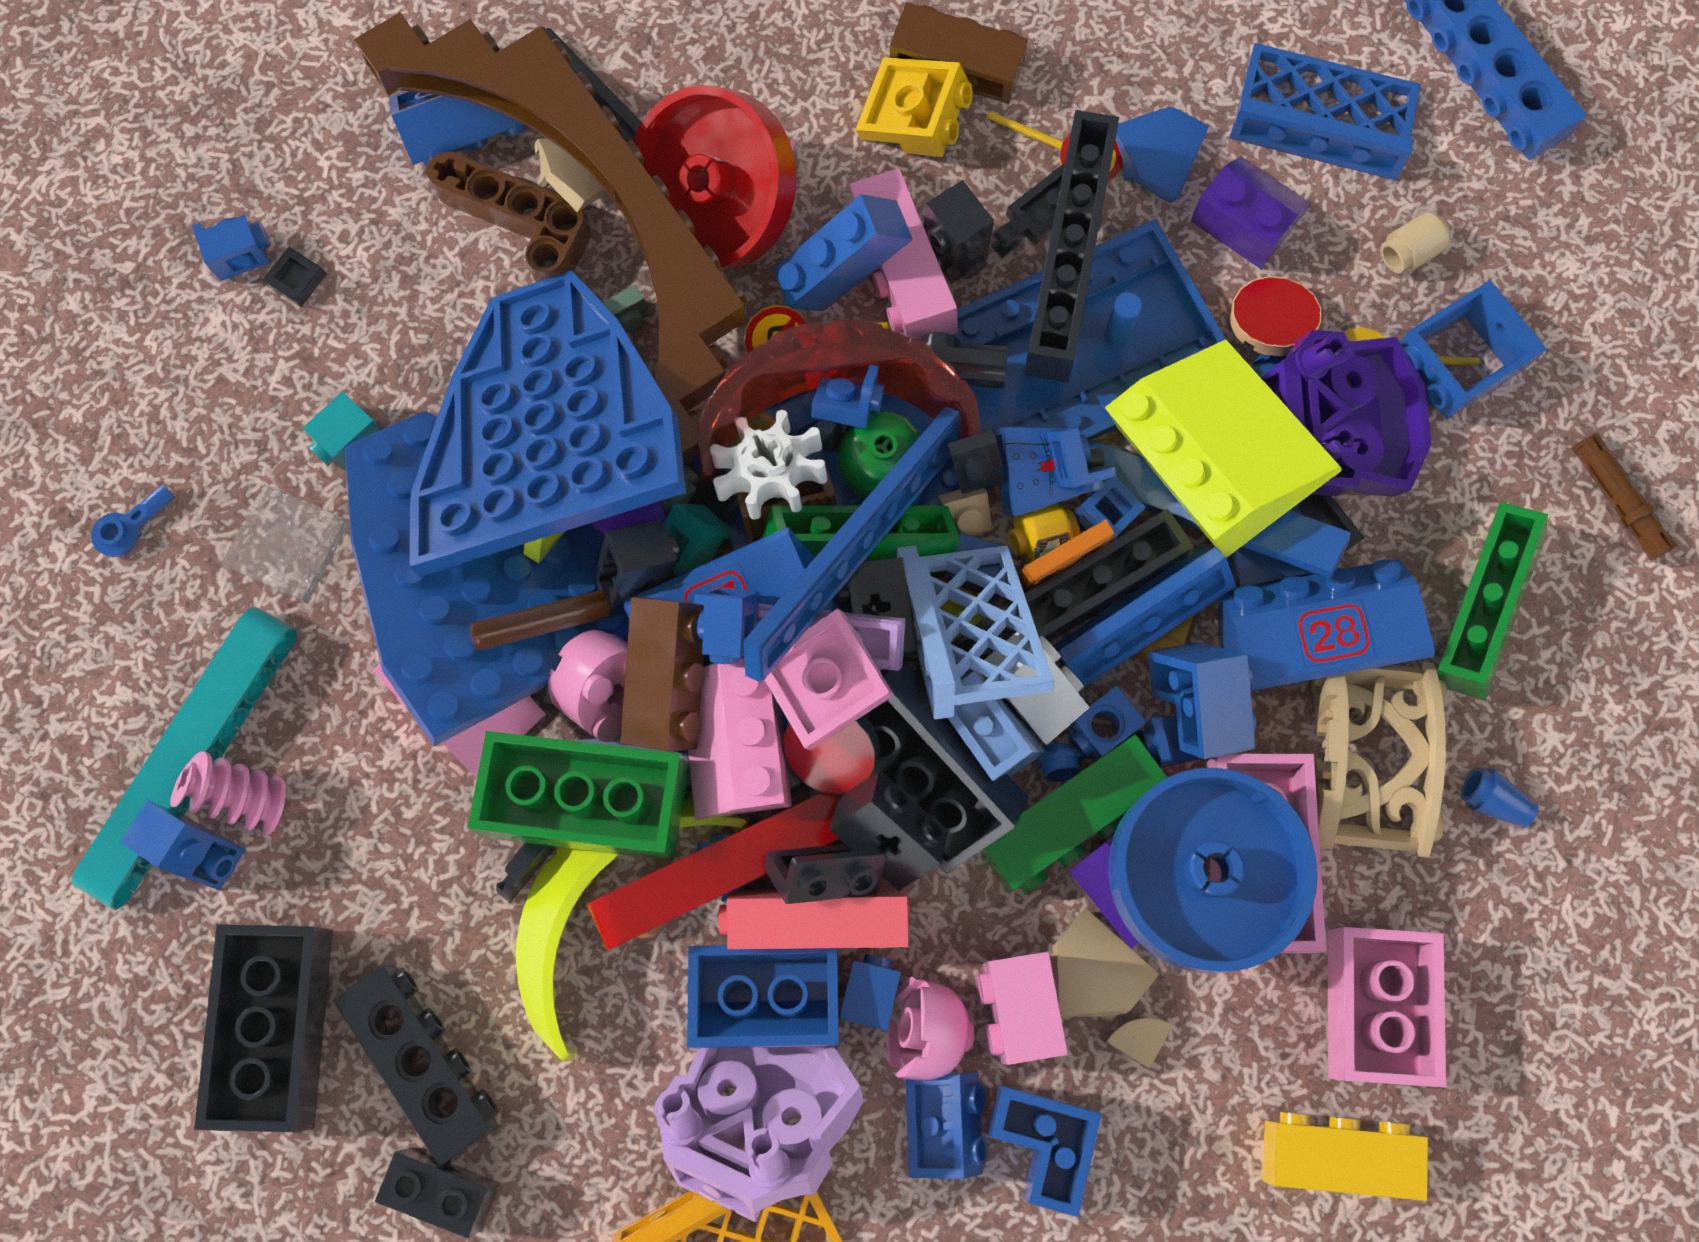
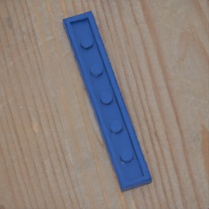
(1288, 539)

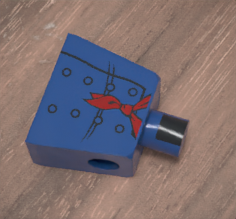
(1031, 469)

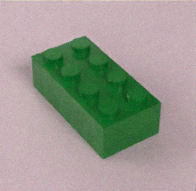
(579, 795)

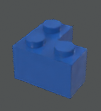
(1209, 696)
(1061, 1142)

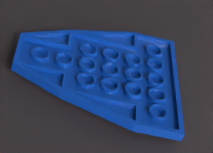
(541, 430)
(427, 619)

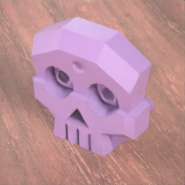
(707, 1130)

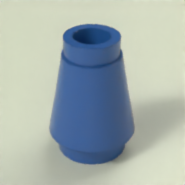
(1497, 797)

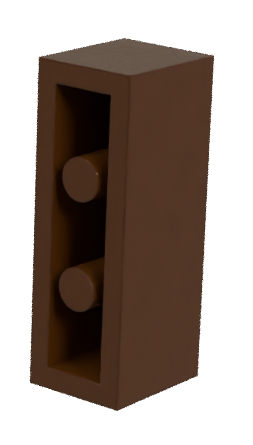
(987, 55)
(663, 675)

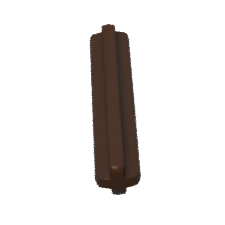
(539, 620)

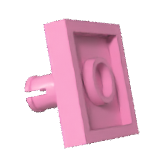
(827, 680)

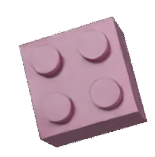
(1022, 1009)

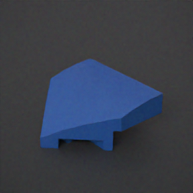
(1160, 150)

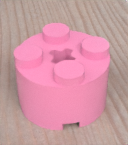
(591, 683)

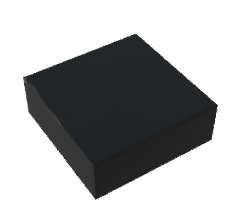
(294, 277)

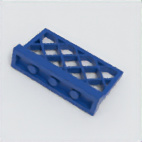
(1321, 135)

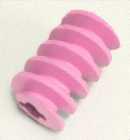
(232, 790)

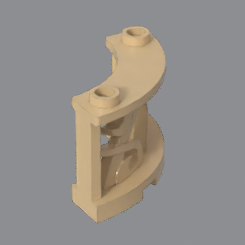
(1332, 700)

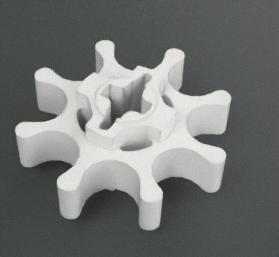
(768, 464)

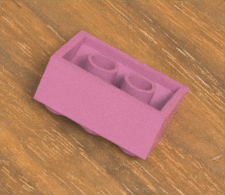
(739, 747)

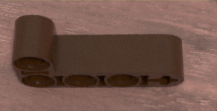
(507, 207)

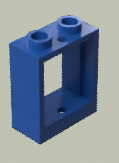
(1486, 311)

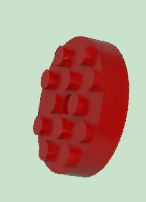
(723, 167)

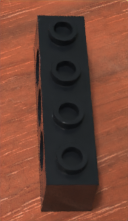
(365, 1011)

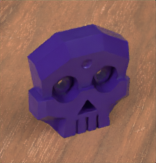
(1377, 415)

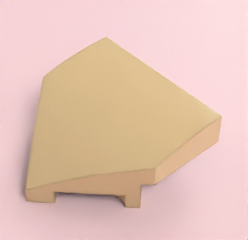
(566, 175)
(1097, 971)

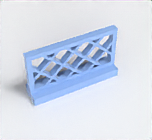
(933, 641)

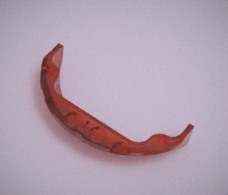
(841, 349)

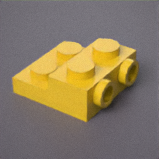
(916, 105)

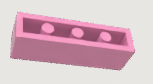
(911, 276)

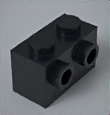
(958, 231)

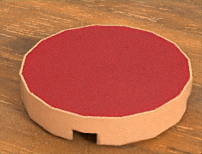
(1274, 314)

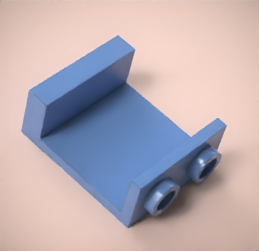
(995, 733)

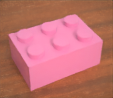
(1386, 1006)

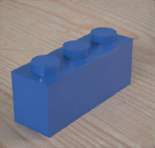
(842, 253)

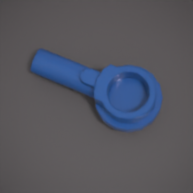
(118, 533)

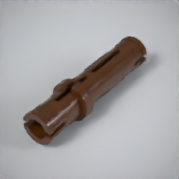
(1623, 495)

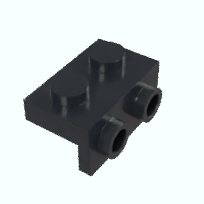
(824, 872)

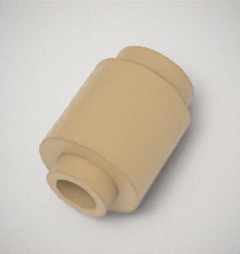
(1415, 243)

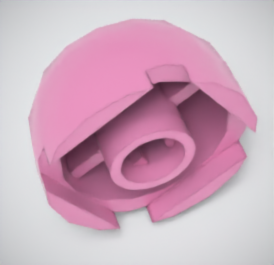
(930, 1031)

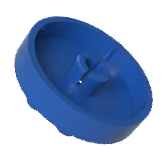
(1263, 862)

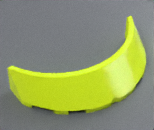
(545, 916)

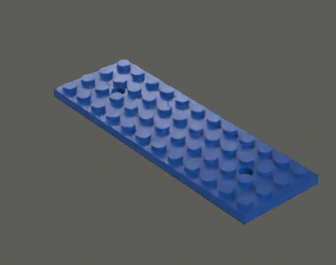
(1134, 322)

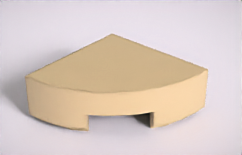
(1140, 1039)

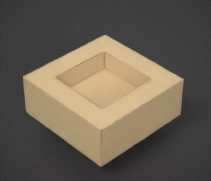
(968, 511)

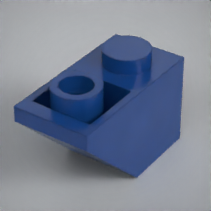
(182, 846)

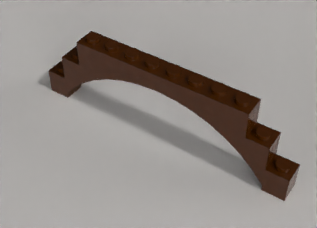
(541, 90)

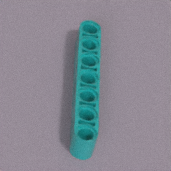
(204, 724)

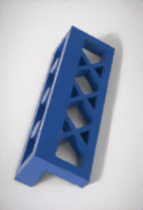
(1146, 614)

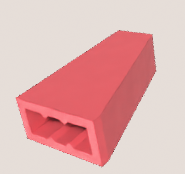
(765, 922)

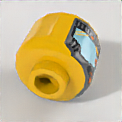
(1042, 531)

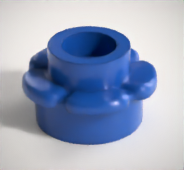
(1059, 762)

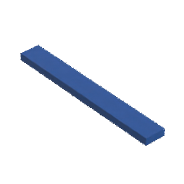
(849, 547)

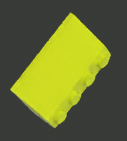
(1222, 444)

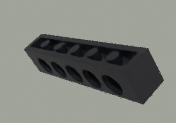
(1071, 246)

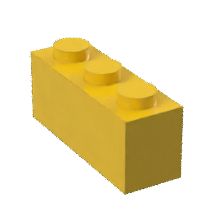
(1345, 1157)

